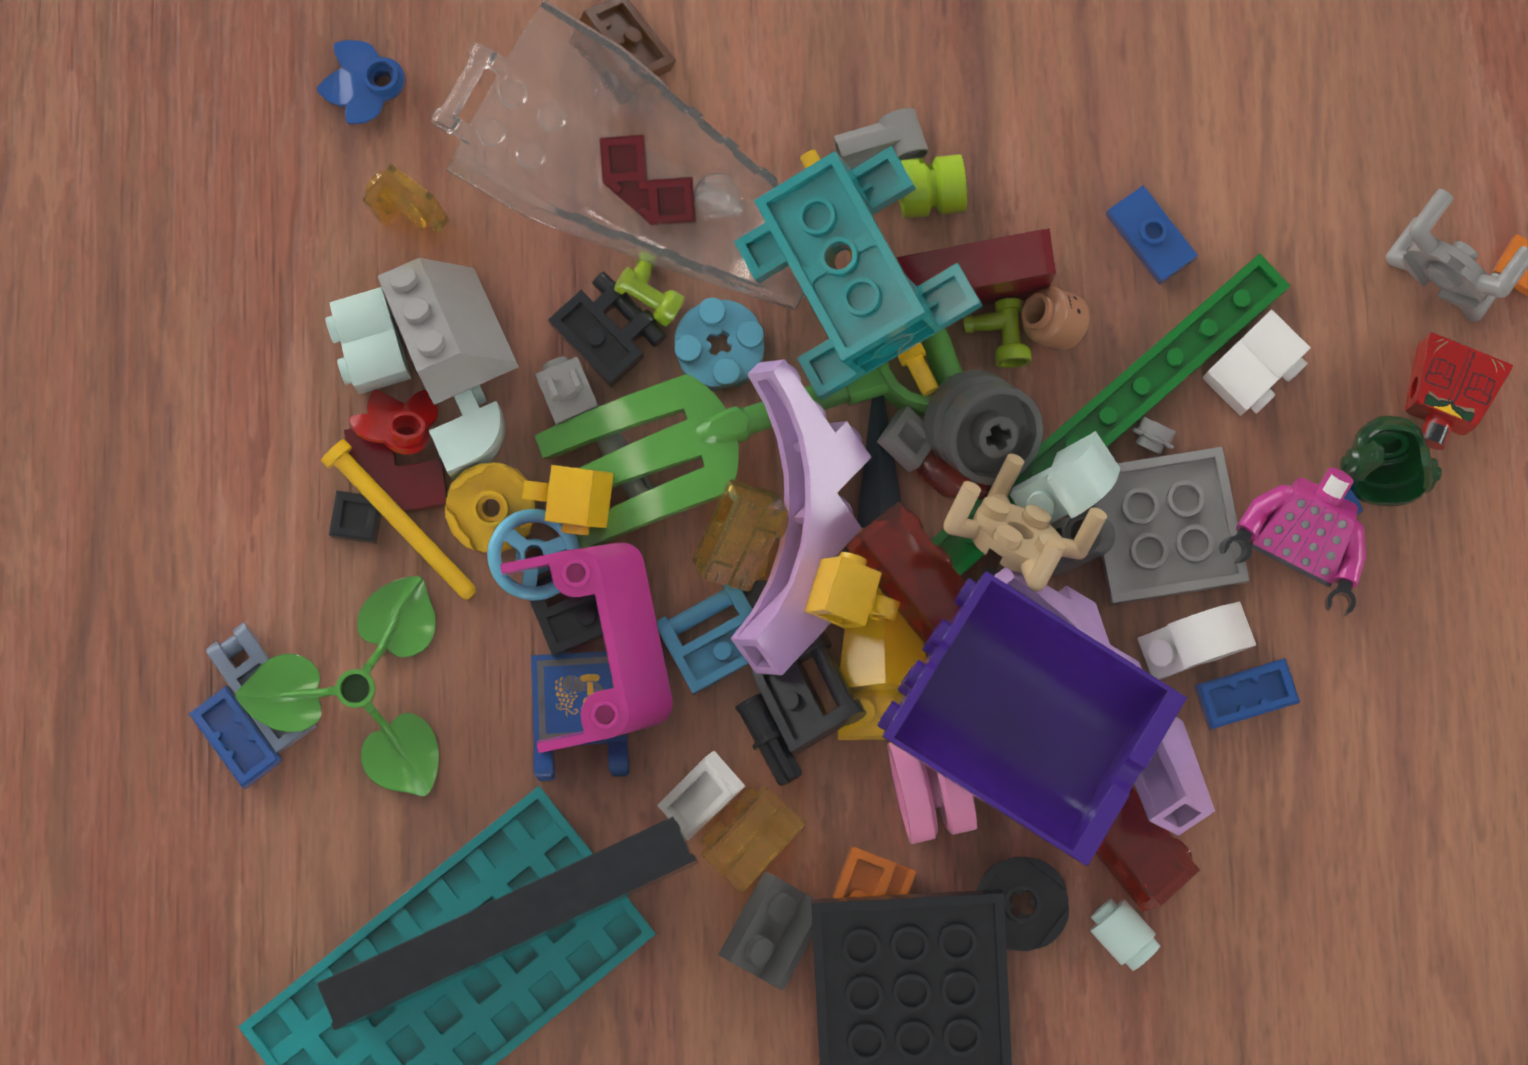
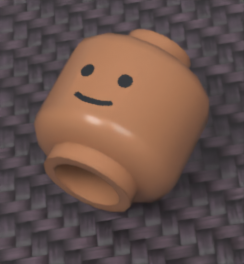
(1055, 318)

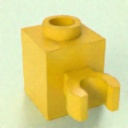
(574, 498)
(847, 593)

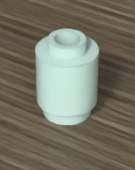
(1124, 933)

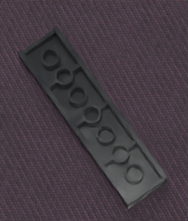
(506, 924)

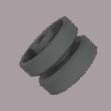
(980, 421)

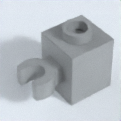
(565, 388)

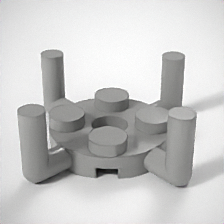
(1452, 265)

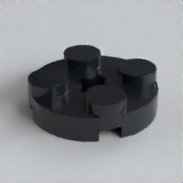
(1048, 900)

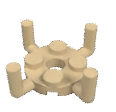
(1018, 533)

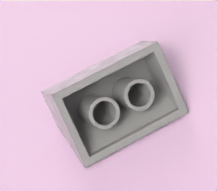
(447, 326)

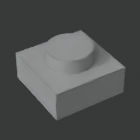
(906, 439)

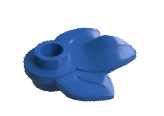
(356, 81)

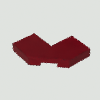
(655, 200)
(410, 485)

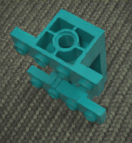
(869, 305)

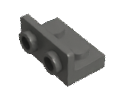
(771, 931)

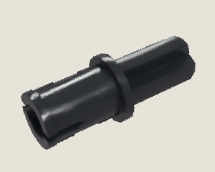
(769, 740)

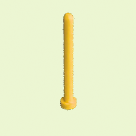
(340, 457)

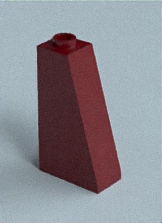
(995, 267)

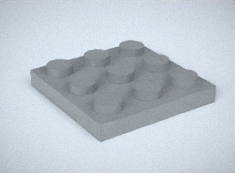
(1170, 527)

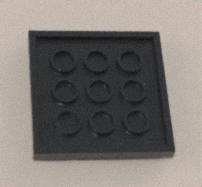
(912, 979)

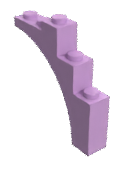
(815, 466)
(1172, 782)

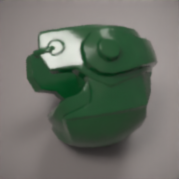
(1390, 463)

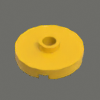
(467, 500)

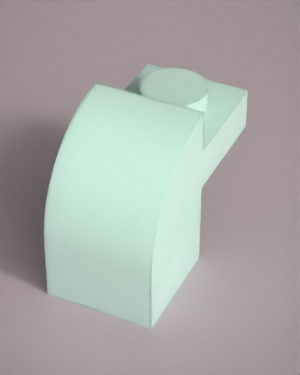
(472, 437)
(1073, 482)

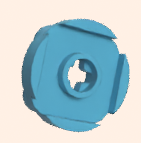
(711, 319)

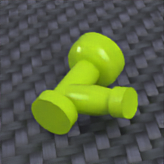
(636, 284)
(1005, 318)

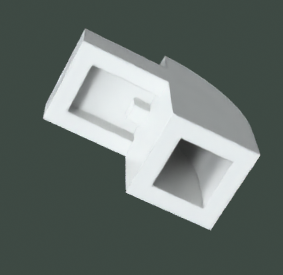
(1197, 640)

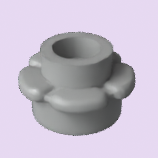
(1154, 435)

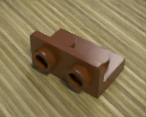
(627, 27)

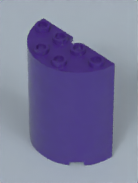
(1031, 716)

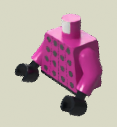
(1308, 531)

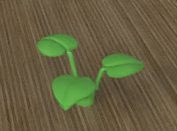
(286, 690)

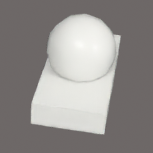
(701, 794)

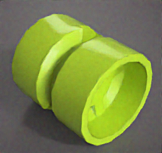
(937, 186)

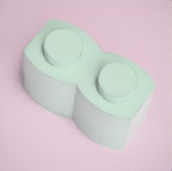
(368, 341)

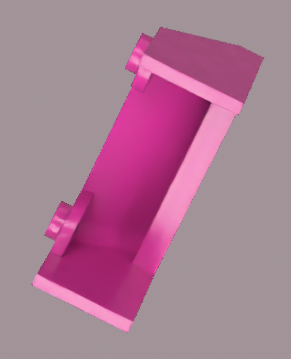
(630, 635)

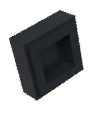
(354, 518)

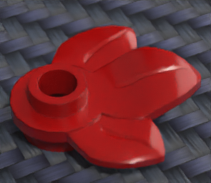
(398, 425)

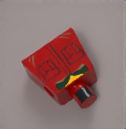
(1452, 387)

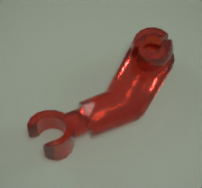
(945, 479)

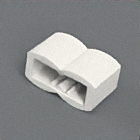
(1257, 363)

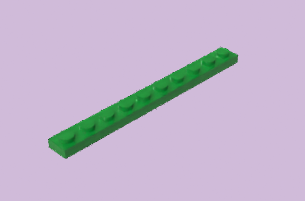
(1148, 378)

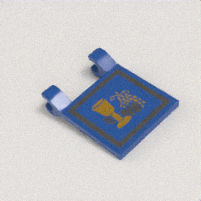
(558, 694)

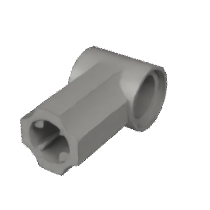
(896, 129)

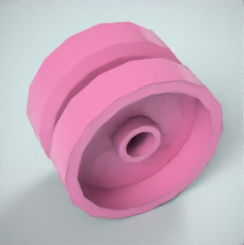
(921, 792)

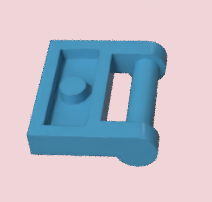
(714, 653)

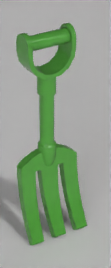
(706, 434)

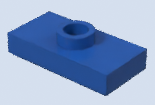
(1151, 235)
(1247, 694)
(235, 737)

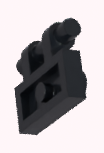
(598, 338)

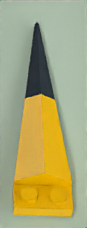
(881, 652)

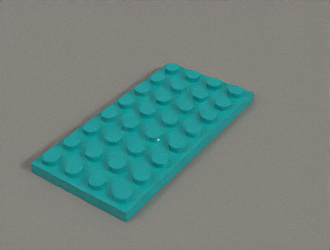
(485, 1010)

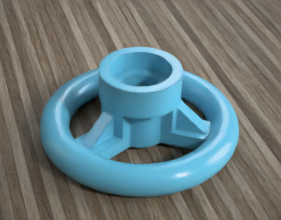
(506, 532)

